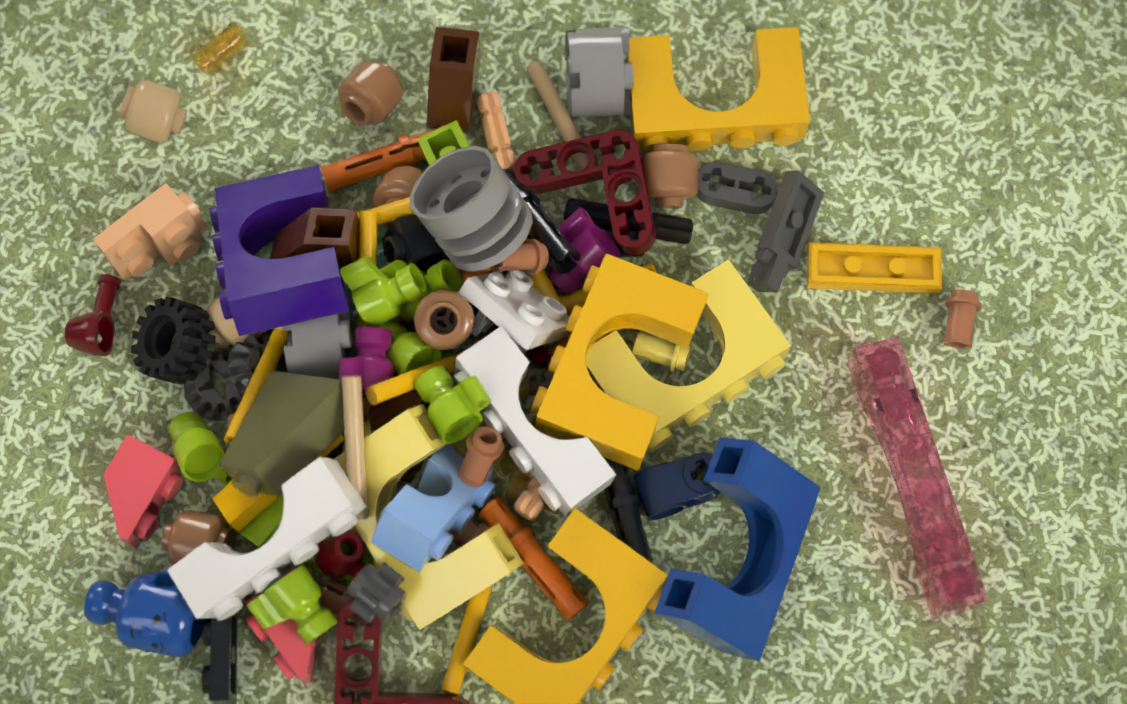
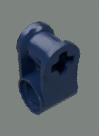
(670, 486)

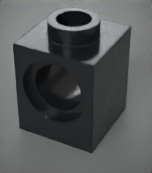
(412, 243)

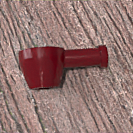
(83, 331)
(334, 562)

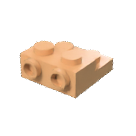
(156, 226)

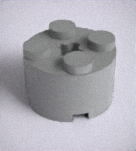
(598, 72)
(319, 344)

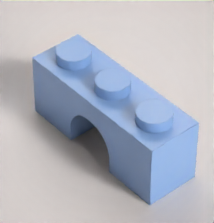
(422, 520)

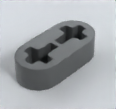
(740, 178)

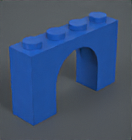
(777, 512)

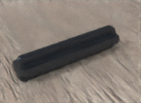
(667, 227)

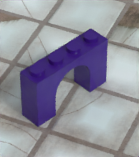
(272, 291)

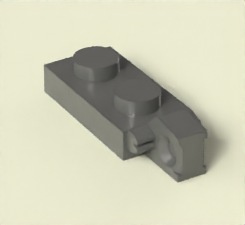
(785, 231)

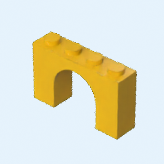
(773, 113)
(618, 298)
(627, 588)

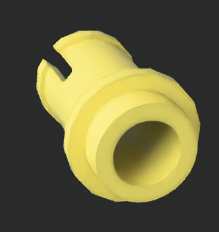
(661, 352)

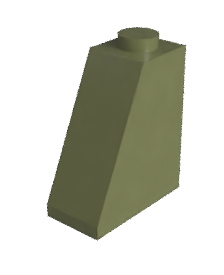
(284, 431)

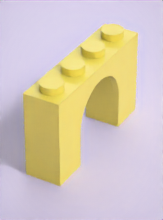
(748, 345)
(458, 573)

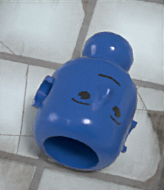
(147, 614)

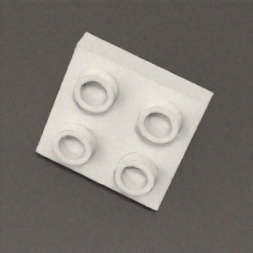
(517, 306)

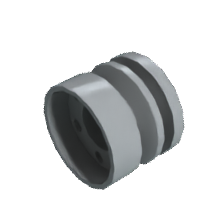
(471, 208)

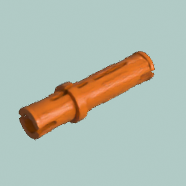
(374, 162)
(536, 560)

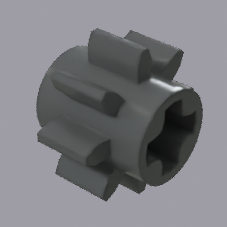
(376, 593)

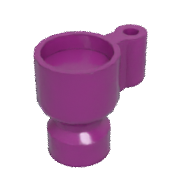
(590, 243)
(371, 358)

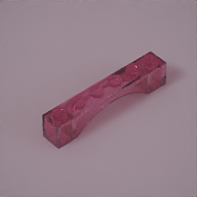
(933, 521)

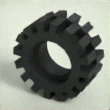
(190, 343)

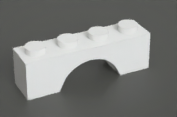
(566, 469)
(315, 505)

